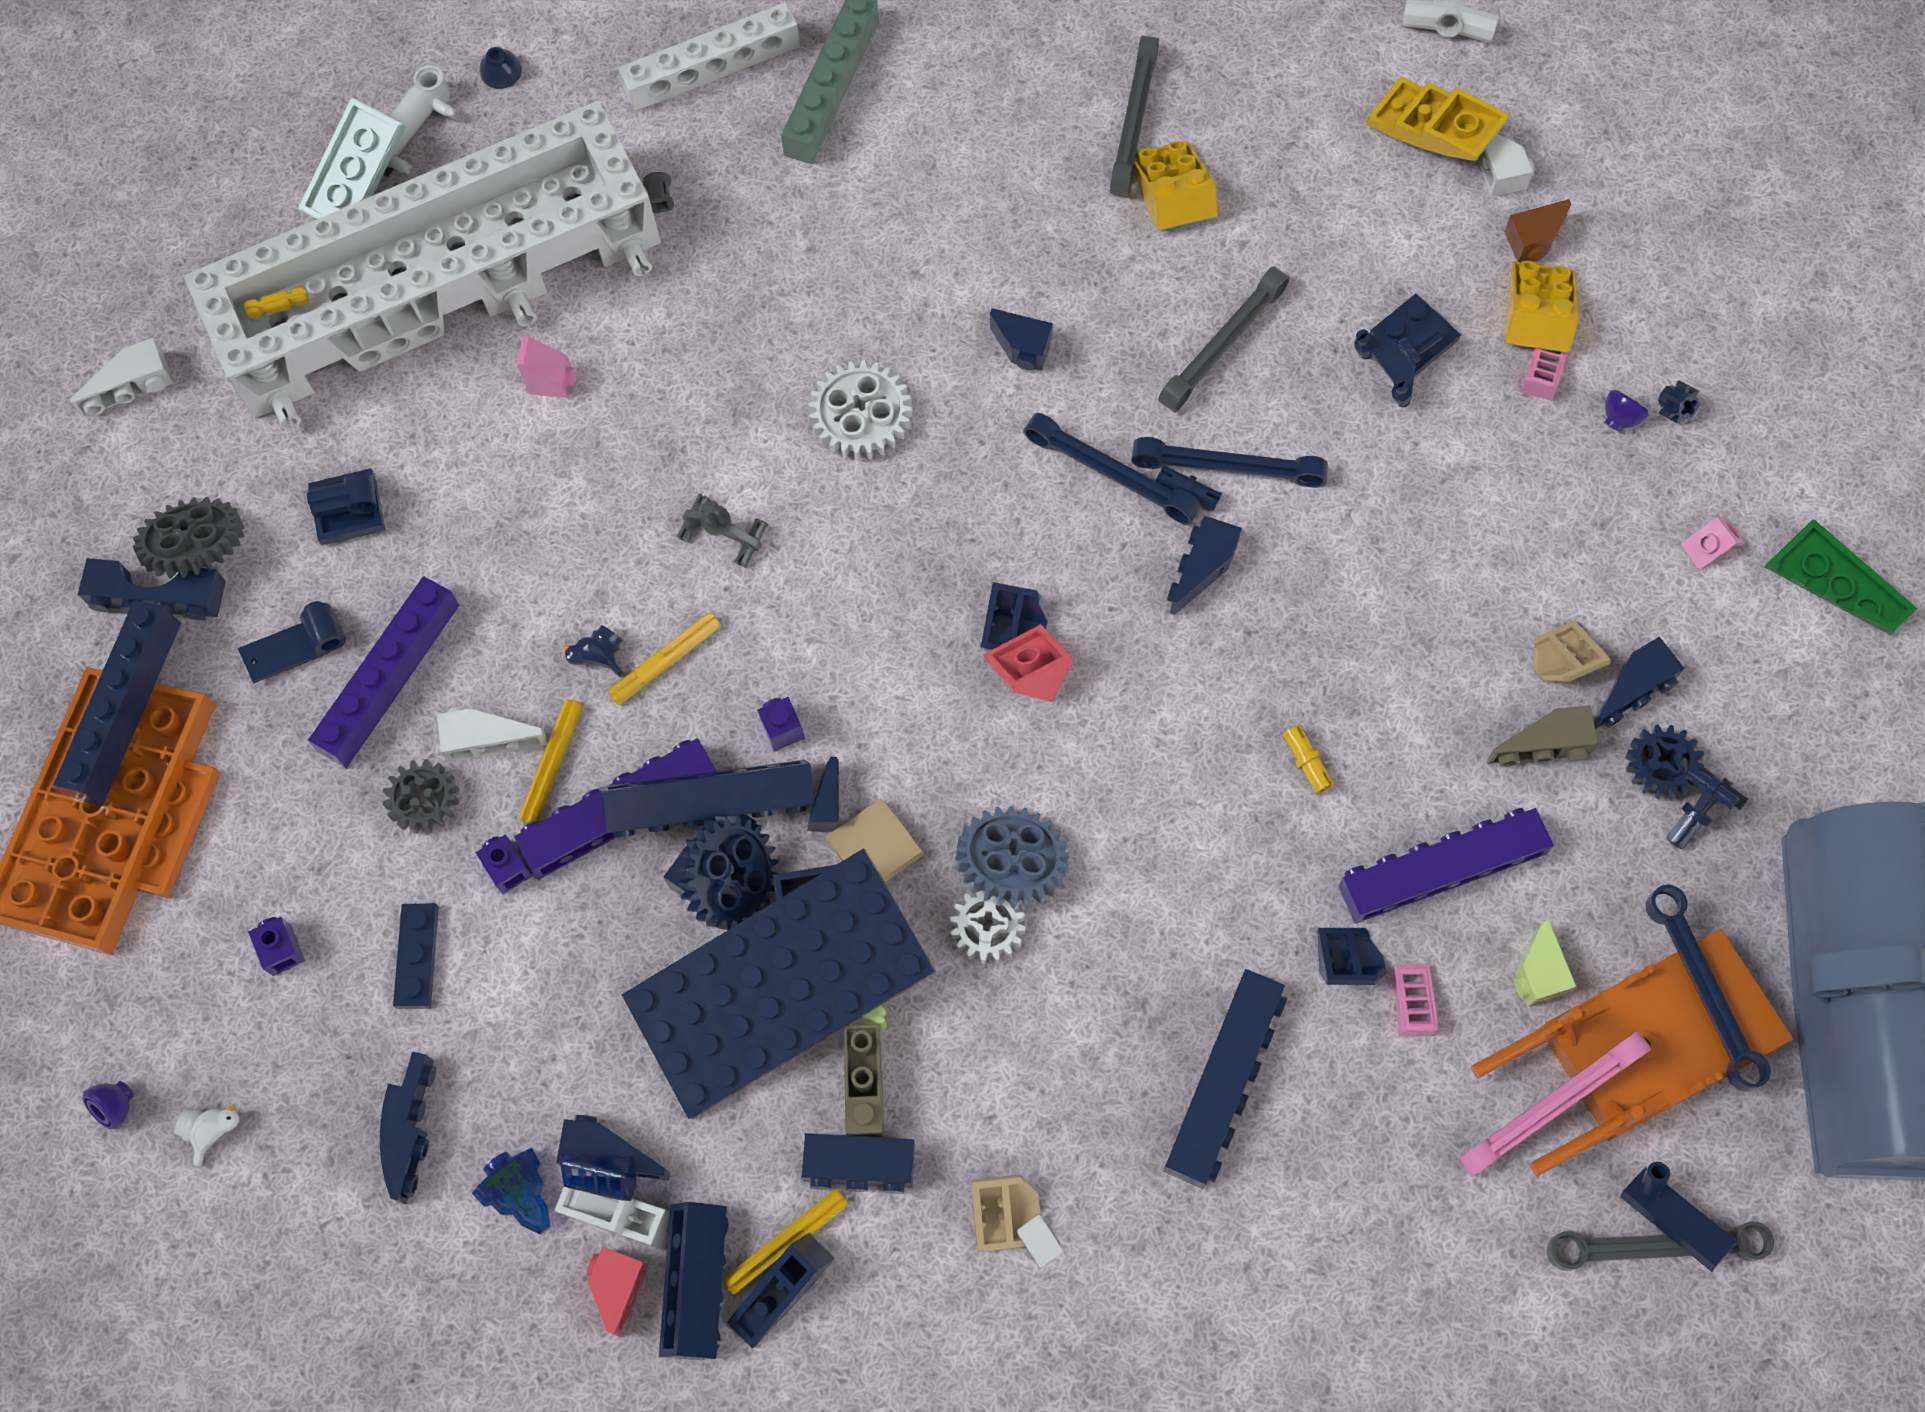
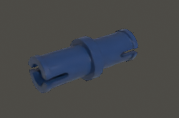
(1174, 480)

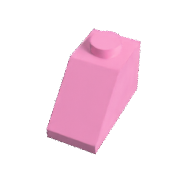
(545, 369)

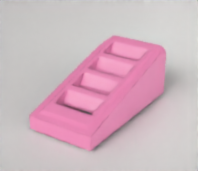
(1538, 386)
(1415, 1028)

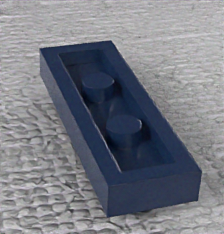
(416, 956)

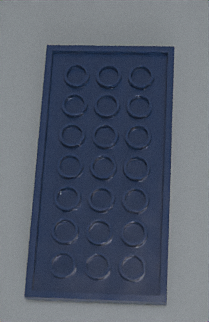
(778, 983)

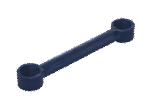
(1305, 470)
(1176, 504)
(1707, 988)

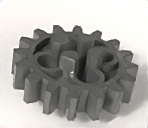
(417, 814)

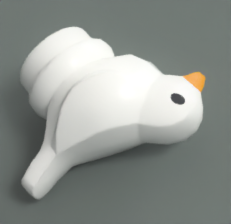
(205, 1128)

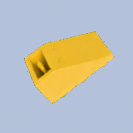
(1175, 185)
(1541, 306)

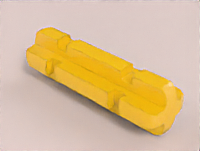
(276, 302)

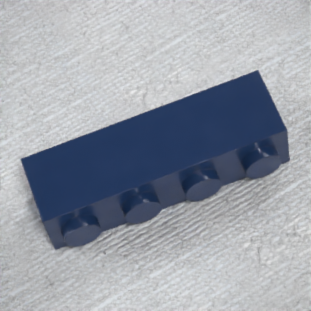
(693, 1281)

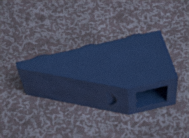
(1209, 558)
(1642, 674)

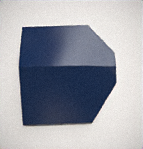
(1011, 613)
(1349, 957)

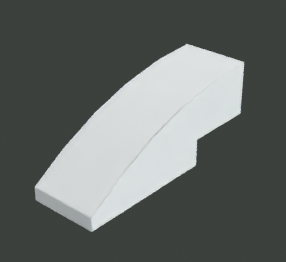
(624, 1218)

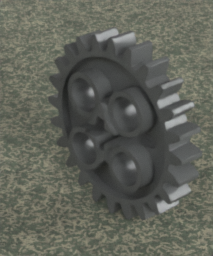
(188, 537)

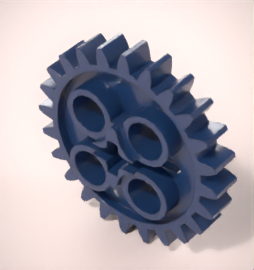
(728, 871)

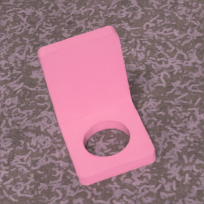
(1712, 541)

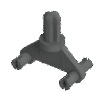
(718, 522)

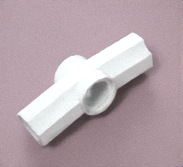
(1467, 21)

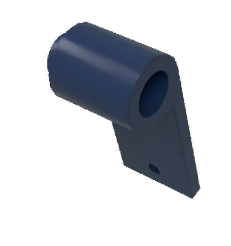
(312, 638)

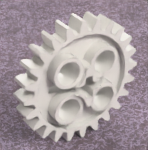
(873, 432)

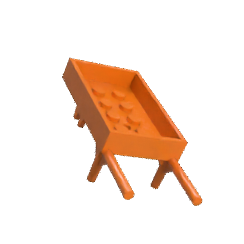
(1672, 1021)

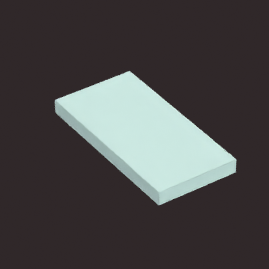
(352, 160)

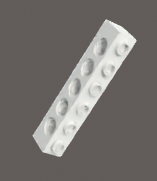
(709, 56)

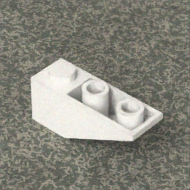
(126, 376)

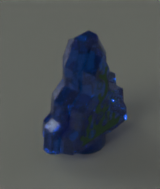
(515, 1189)

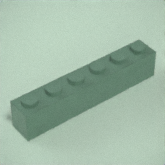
(829, 79)

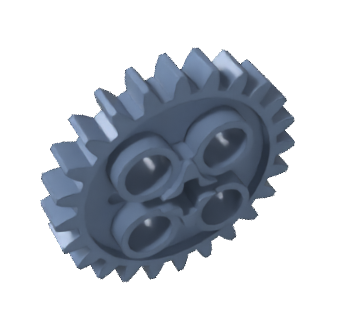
(1012, 856)

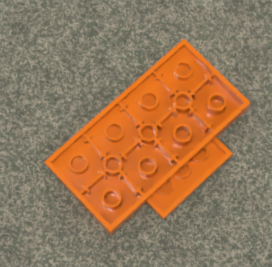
(82, 863)

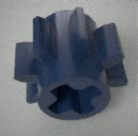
(1678, 402)

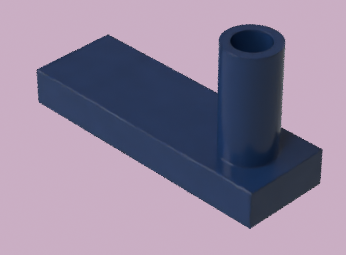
(1677, 1217)

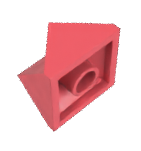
(1031, 663)

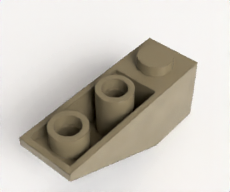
(1560, 733)
(863, 1081)

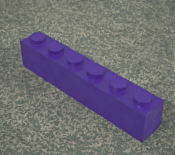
(384, 672)
(580, 827)
(1445, 864)

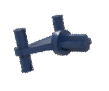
(1398, 357)
(1695, 816)

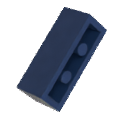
(858, 1162)

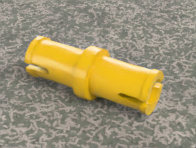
(1308, 759)

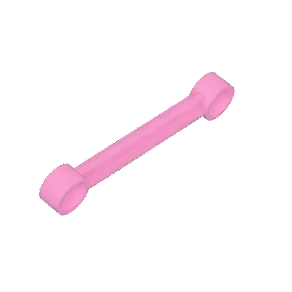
(1555, 1103)

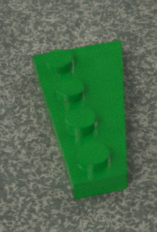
(1837, 575)

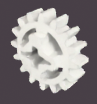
(974, 924)

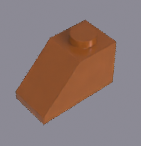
(1535, 230)

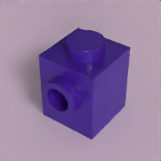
(780, 723)
(503, 863)
(276, 945)

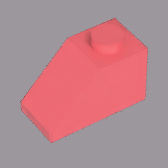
(614, 1286)

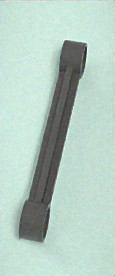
(1134, 116)
(1180, 387)
(1647, 1247)

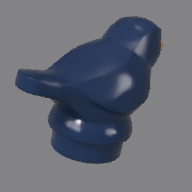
(596, 650)

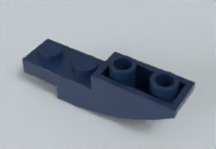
(400, 1140)

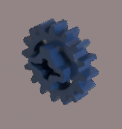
(1663, 746)

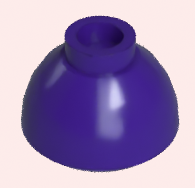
(1623, 411)
(108, 1103)

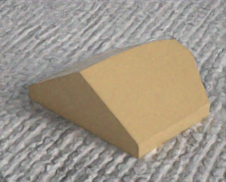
(1567, 654)
(1000, 1209)

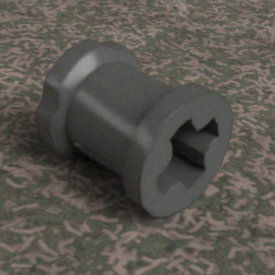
(658, 191)

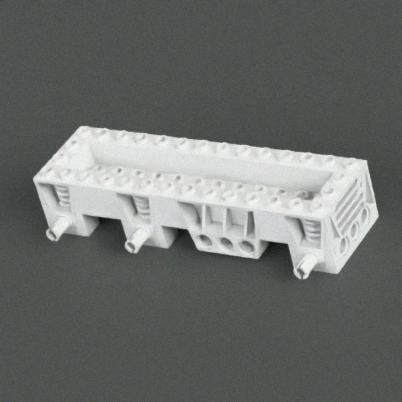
(414, 230)

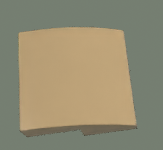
(882, 837)

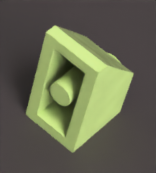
(1543, 968)

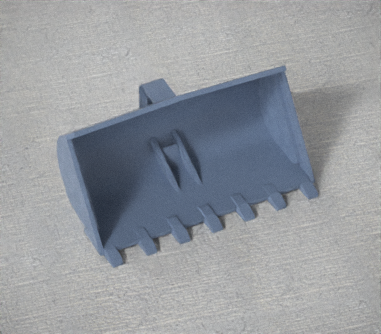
(1860, 985)

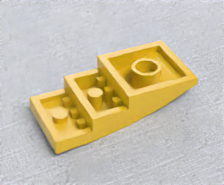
(1437, 120)

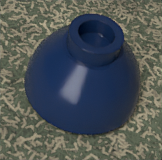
(500, 68)

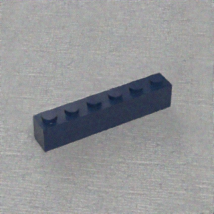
(117, 703)
(705, 796)
(1224, 1080)

